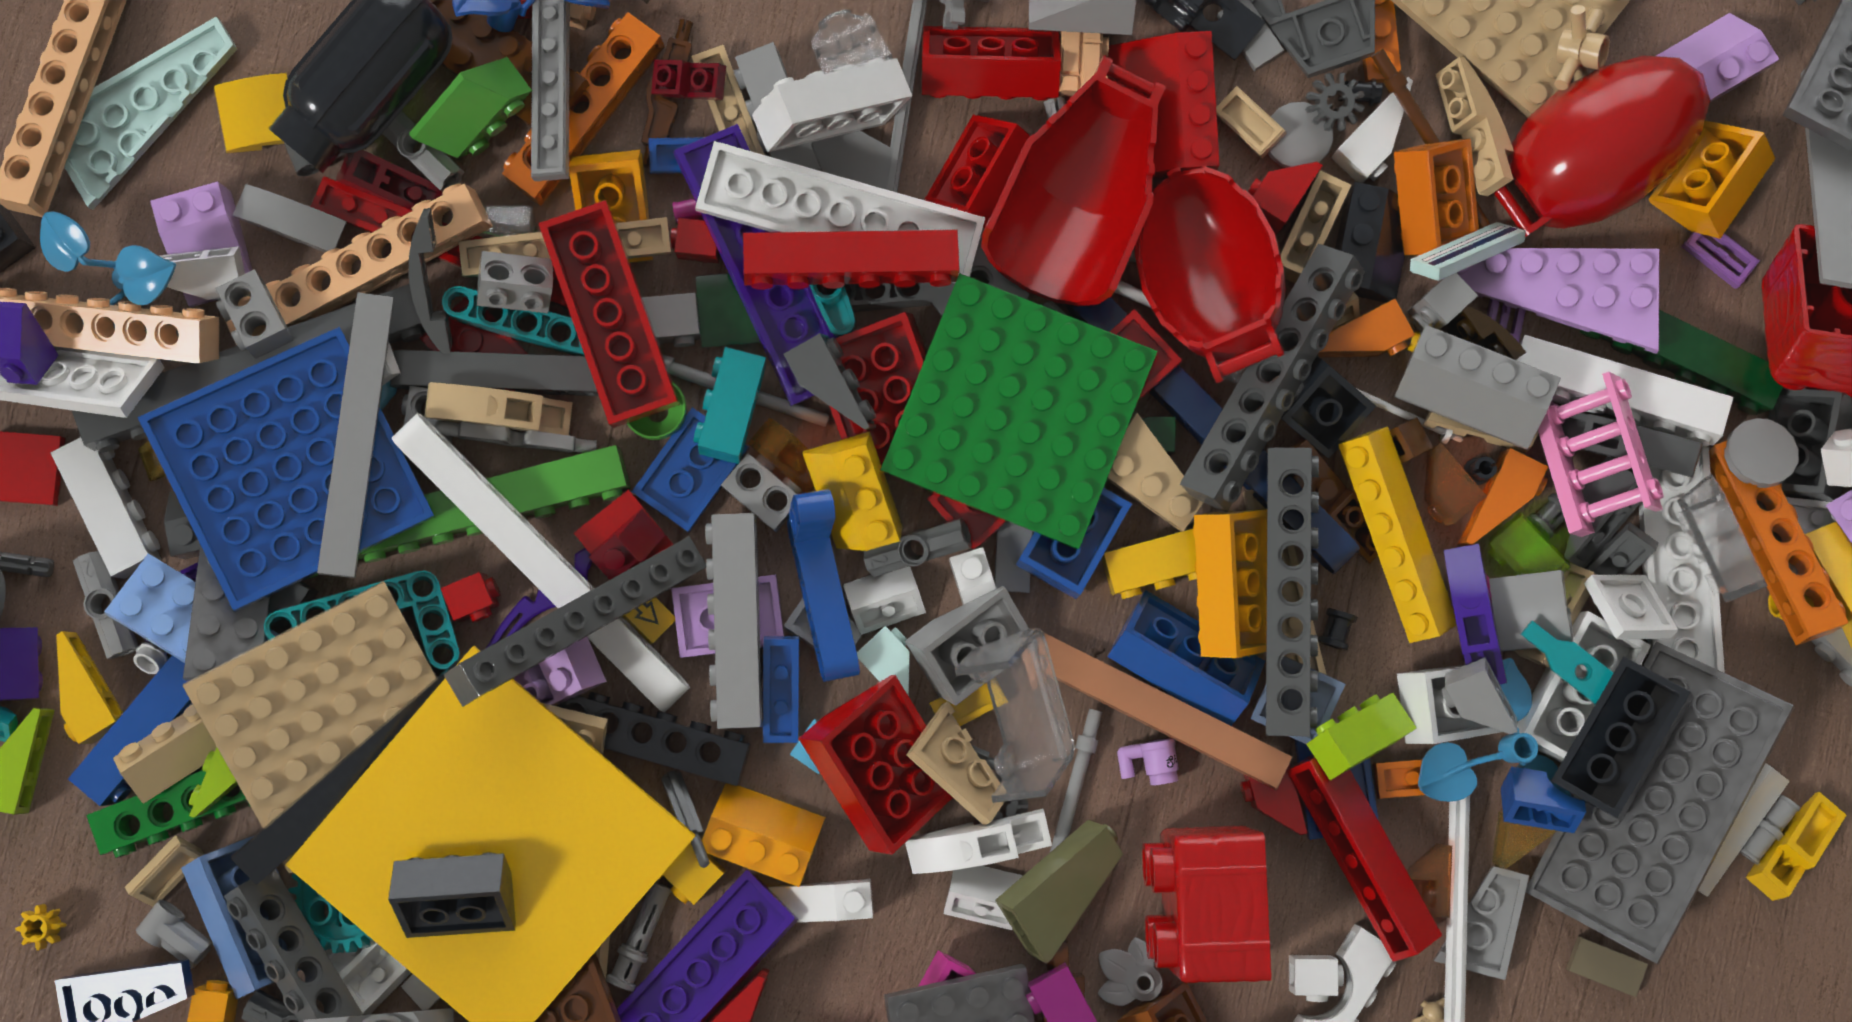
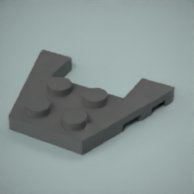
(1323, 33)

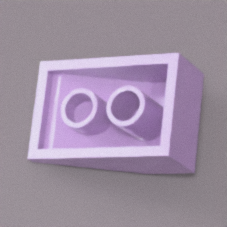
(199, 222)

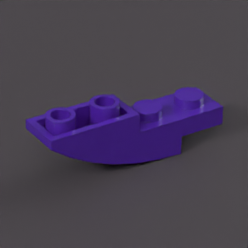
(1473, 608)

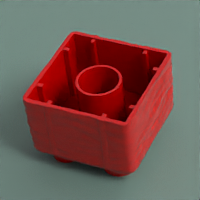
(1806, 320)
(1211, 904)

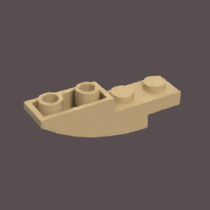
(1476, 117)
(497, 408)

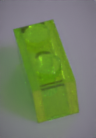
(1525, 548)

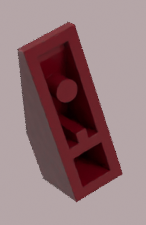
(385, 180)

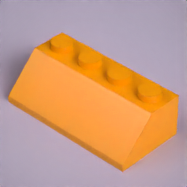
(1231, 582)

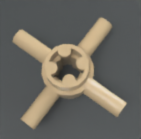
(1581, 46)

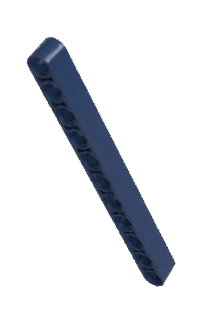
(1198, 413)

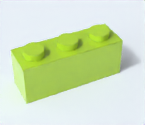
(1360, 734)

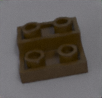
(1484, 331)

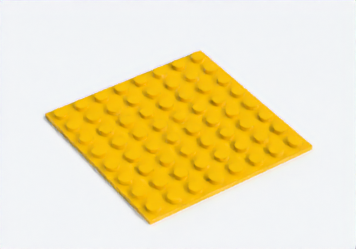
(499, 783)

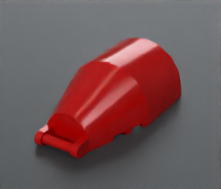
(1079, 192)

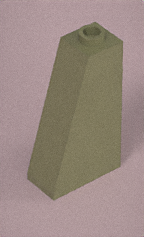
(1059, 889)

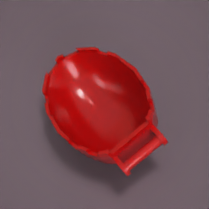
(1605, 141)
(1212, 269)

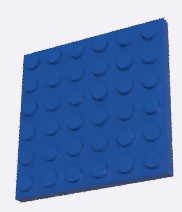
(258, 465)

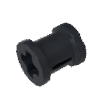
(1337, 629)

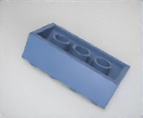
(209, 880)

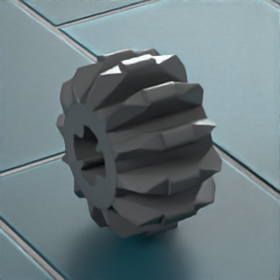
(1341, 112)

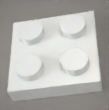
(1631, 607)

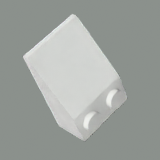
(1427, 708)

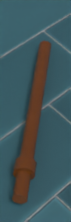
(1396, 83)

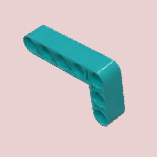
(509, 322)
(406, 601)

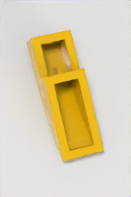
(1798, 849)

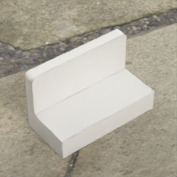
(884, 599)
(974, 895)

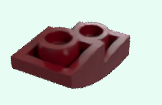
(688, 79)

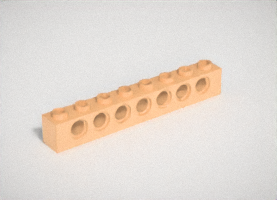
(61, 86)
(467, 222)
(64, 326)

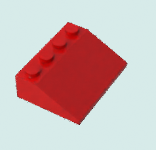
(1188, 106)
(887, 365)
(866, 765)

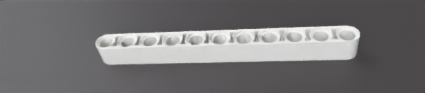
(534, 556)

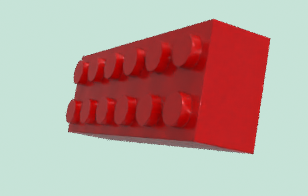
(609, 314)

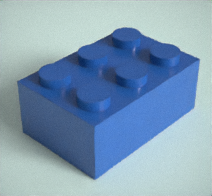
(1070, 567)

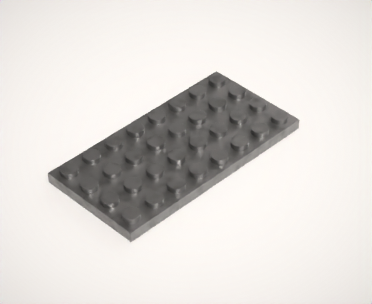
(1644, 871)

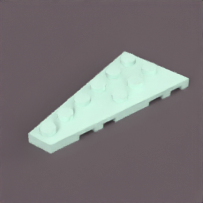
(138, 106)

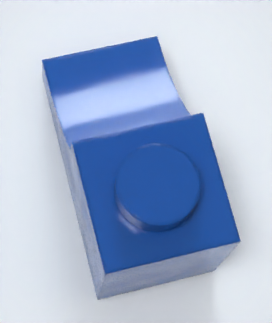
(1536, 802)

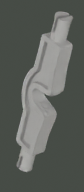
(507, 437)

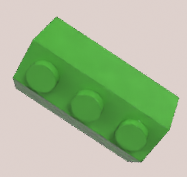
(473, 109)

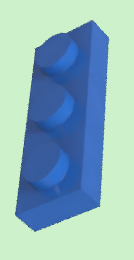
(780, 689)

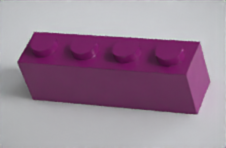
(1059, 997)

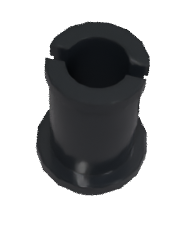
(1371, 89)
(1484, 464)

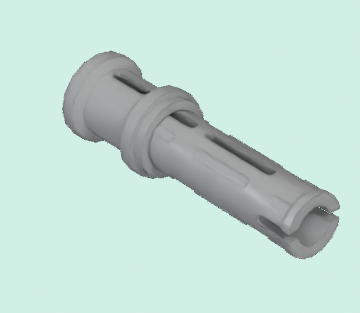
(634, 952)

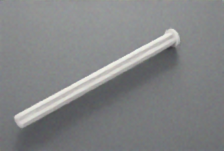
(1457, 923)

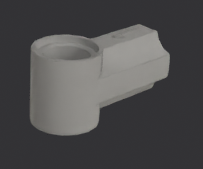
(167, 929)

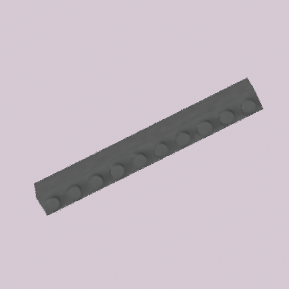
(106, 431)

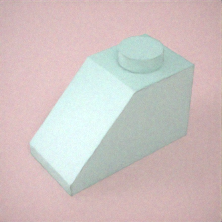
(887, 656)

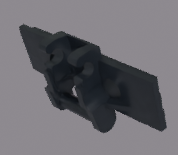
(1229, 33)

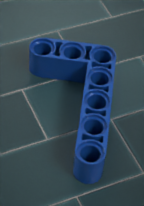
(809, 533)

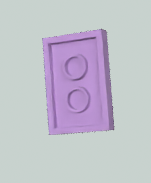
(694, 622)

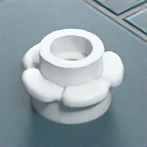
(150, 658)

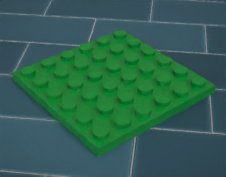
(1018, 411)

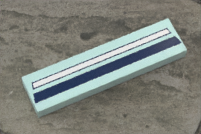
(1467, 251)

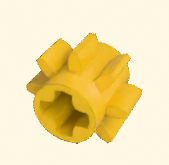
(31, 926)

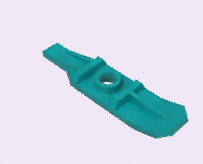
(1565, 657)

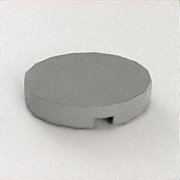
(1303, 140)
(1761, 453)

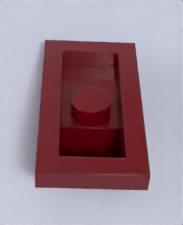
(627, 545)

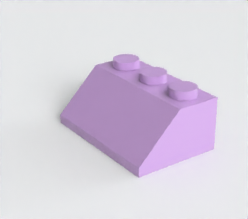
(1725, 53)

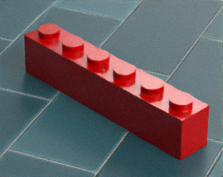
(850, 258)
(1366, 859)

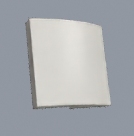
(369, 974)

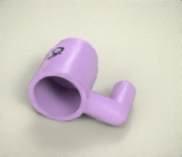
(1158, 757)

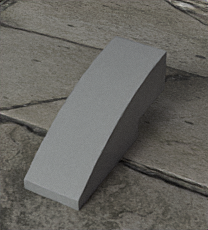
(289, 218)

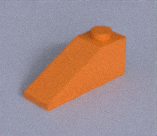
(1371, 334)
(1511, 487)

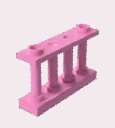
(1570, 481)

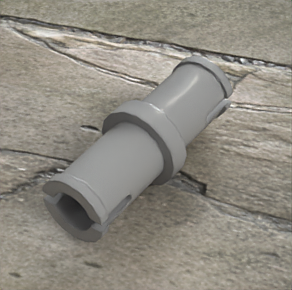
(1770, 829)

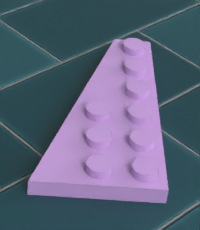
(1579, 287)

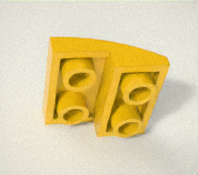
(248, 110)

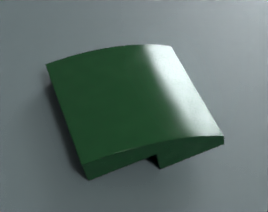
(722, 313)

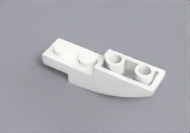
(978, 844)

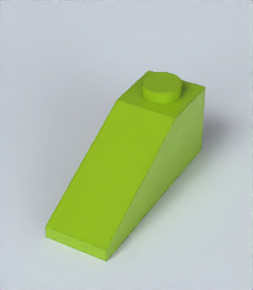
(22, 760)

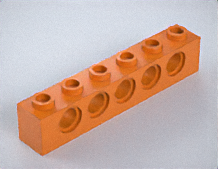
(602, 100)
(1772, 556)

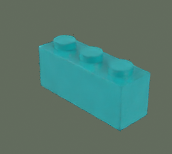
(730, 405)

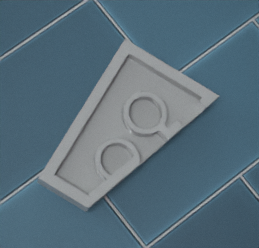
(1492, 922)

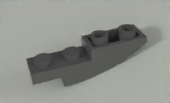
(1661, 449)

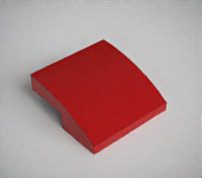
(611, 519)

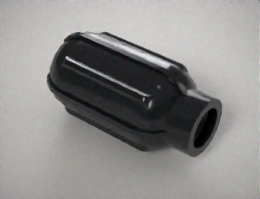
(360, 77)

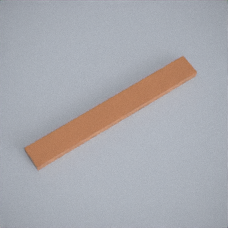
(1167, 714)

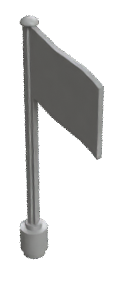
(862, 156)

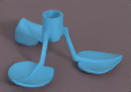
(136, 270)
(1445, 769)

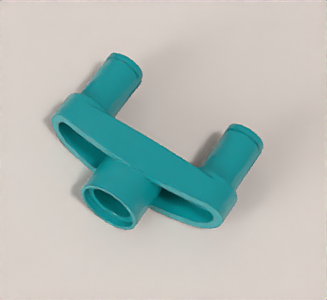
(835, 310)

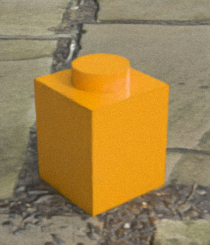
(213, 1003)

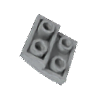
(1526, 599)

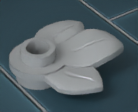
(1124, 972)

